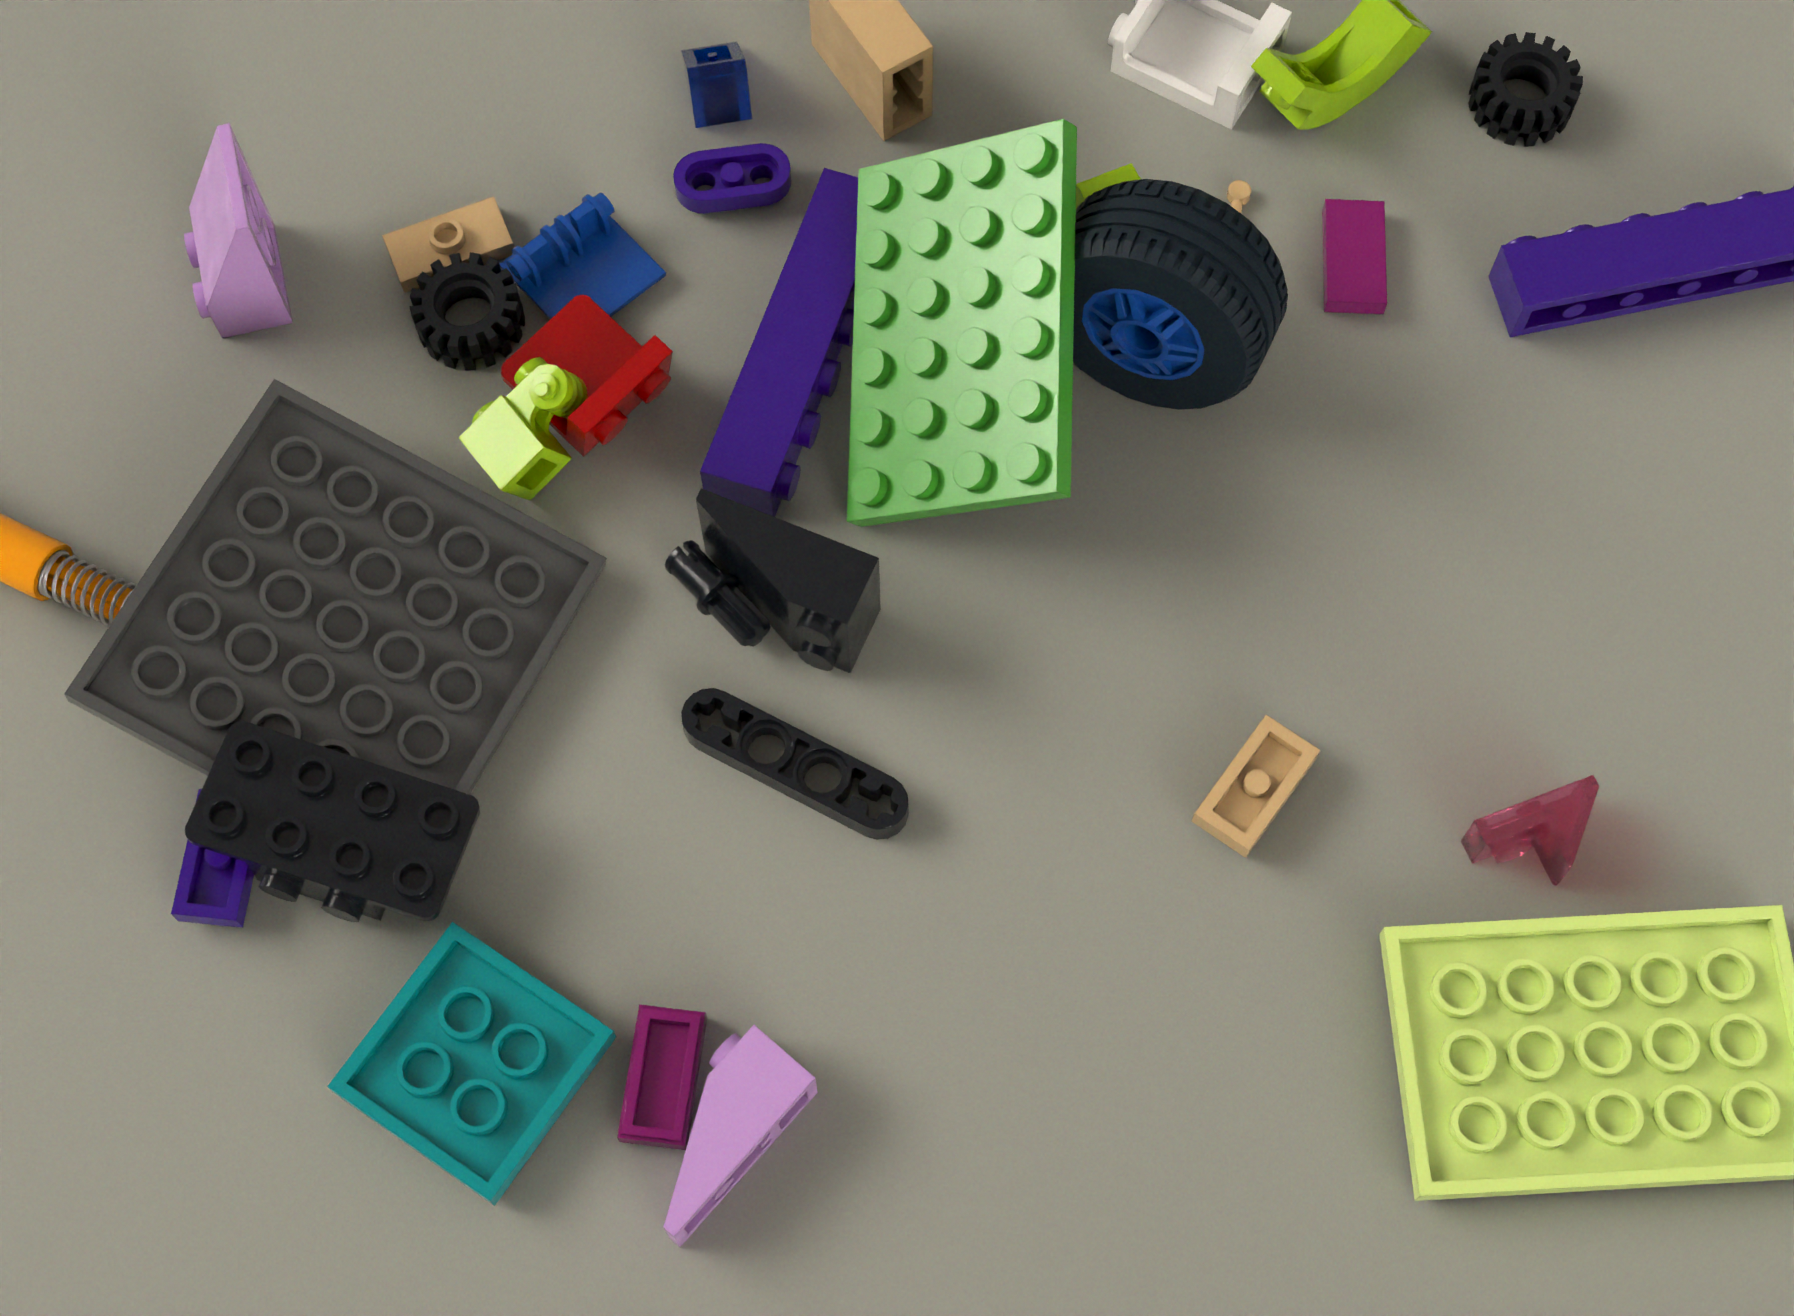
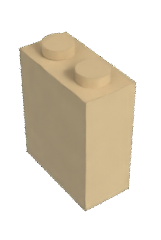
(877, 59)

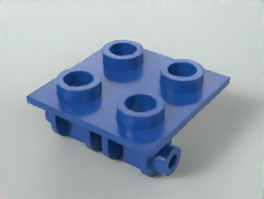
(583, 256)

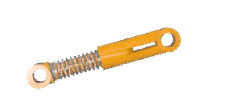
(47, 570)

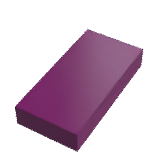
(1354, 256)
(662, 1077)

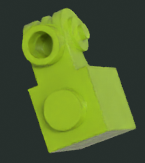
(513, 432)

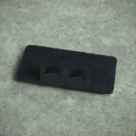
(332, 825)

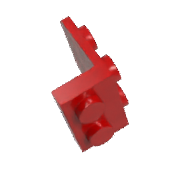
(608, 361)

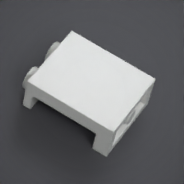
(1196, 52)

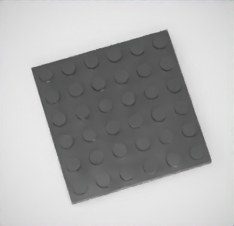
(338, 604)

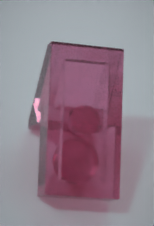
(1547, 822)

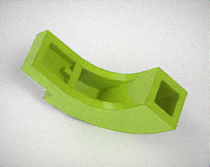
(1343, 67)

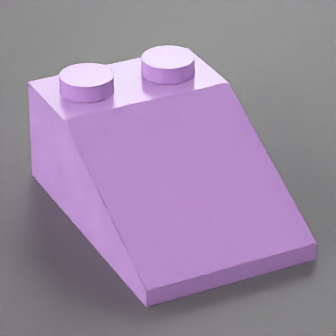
(234, 245)

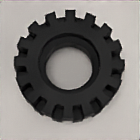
(1531, 63)
(459, 283)

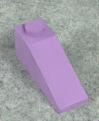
(739, 1116)

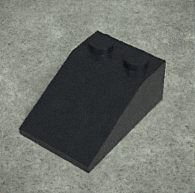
(807, 585)

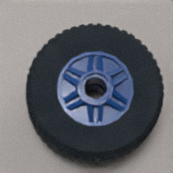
(1172, 294)

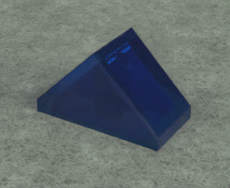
(717, 84)

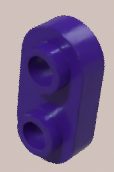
(732, 176)

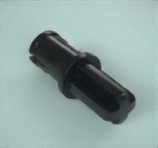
(718, 594)

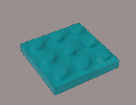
(472, 1062)

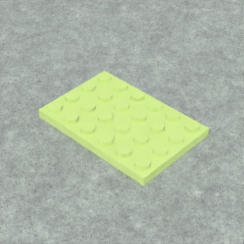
(1594, 1051)

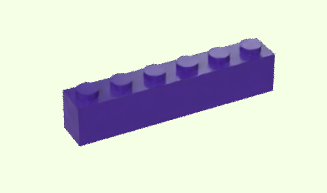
(1645, 262)
(791, 357)

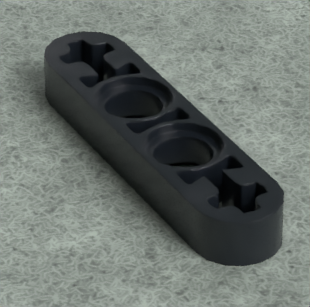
(799, 756)

